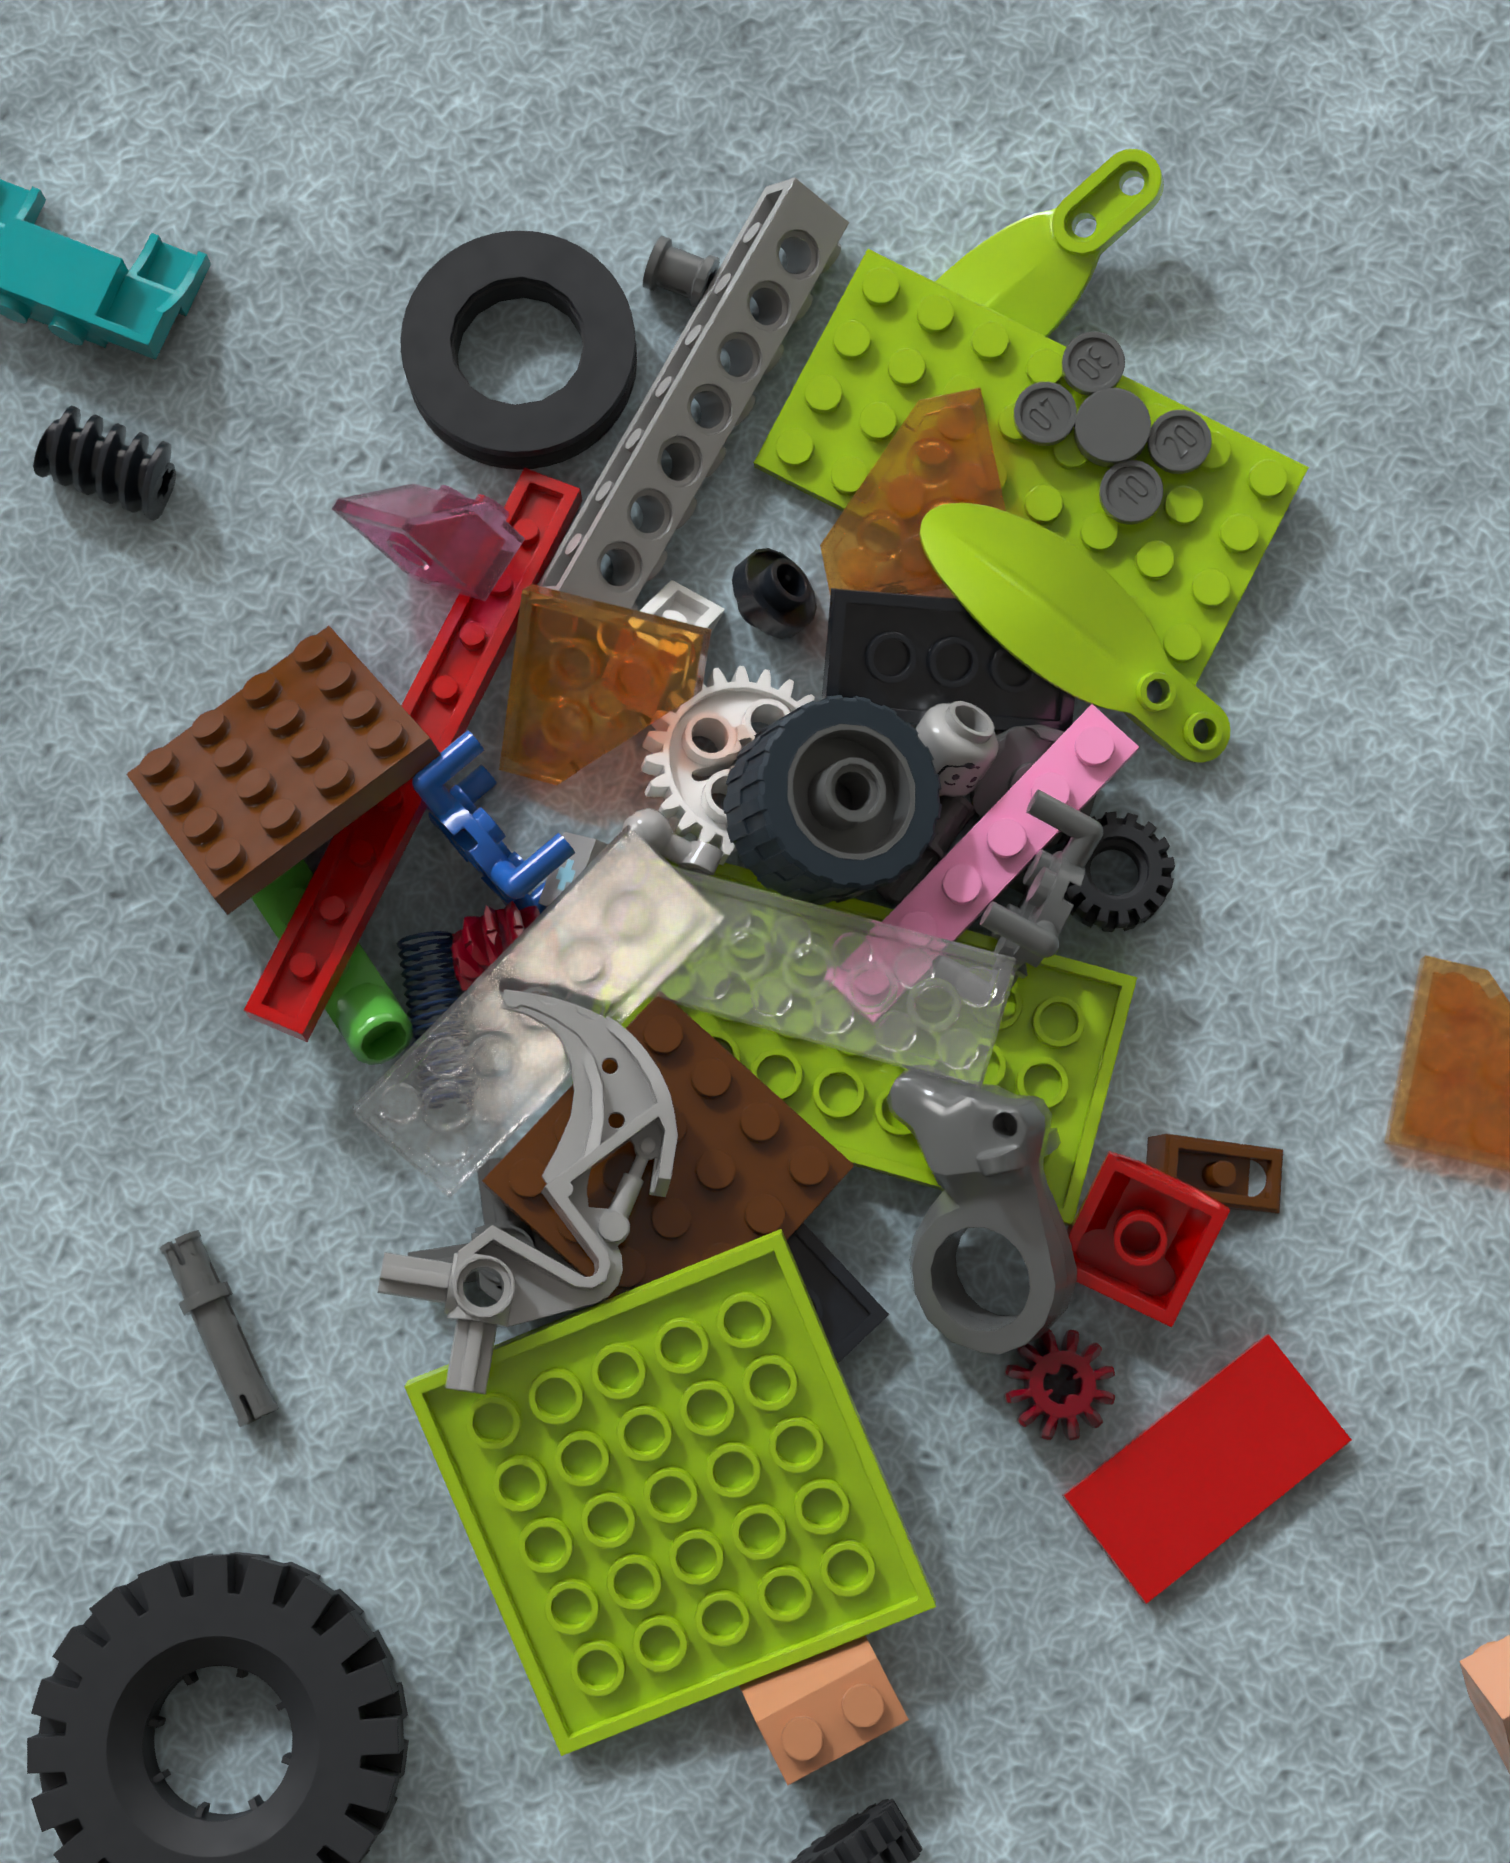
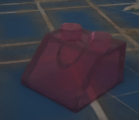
(436, 535)

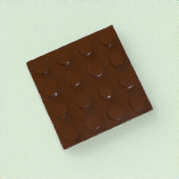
(281, 767)
(737, 1167)

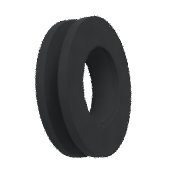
(505, 269)

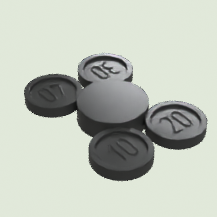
(1112, 428)

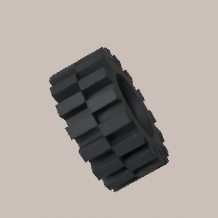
(1153, 876)
(872, 1836)

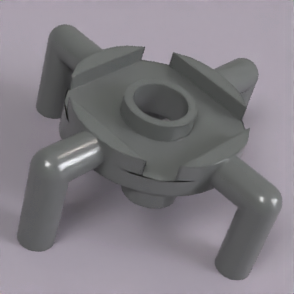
(1034, 925)

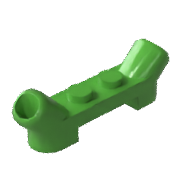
(362, 1000)

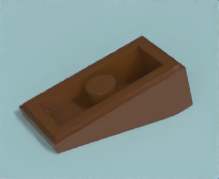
(1219, 1169)

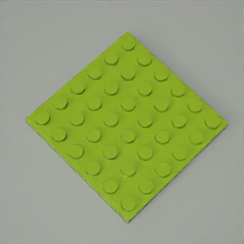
(672, 1494)

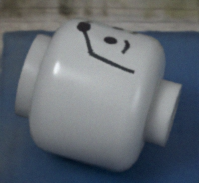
(960, 743)

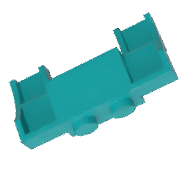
(86, 290)

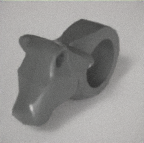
(990, 1162)

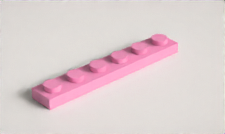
(1008, 836)

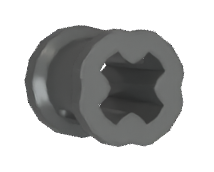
(679, 271)

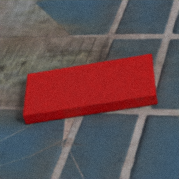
(1206, 1468)

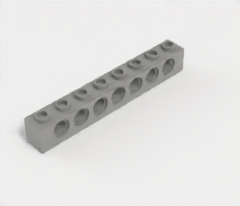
(809, 233)

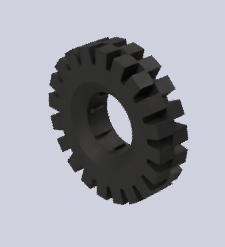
(150, 1635)

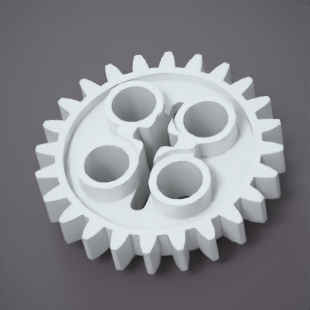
(725, 717)

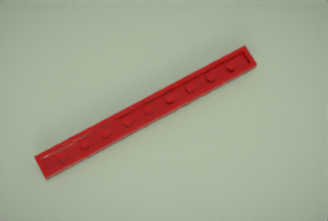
(442, 703)

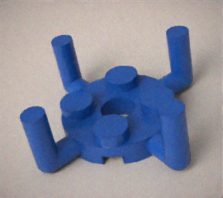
(476, 833)

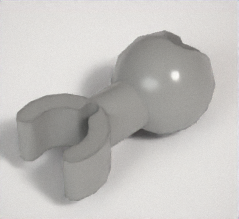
(691, 855)

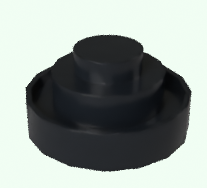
(773, 593)

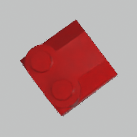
(1143, 1236)

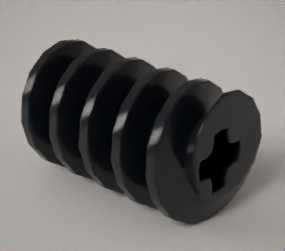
(106, 463)

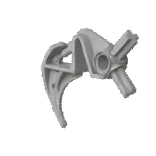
(530, 1280)

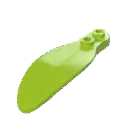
(1039, 263)
(1067, 622)

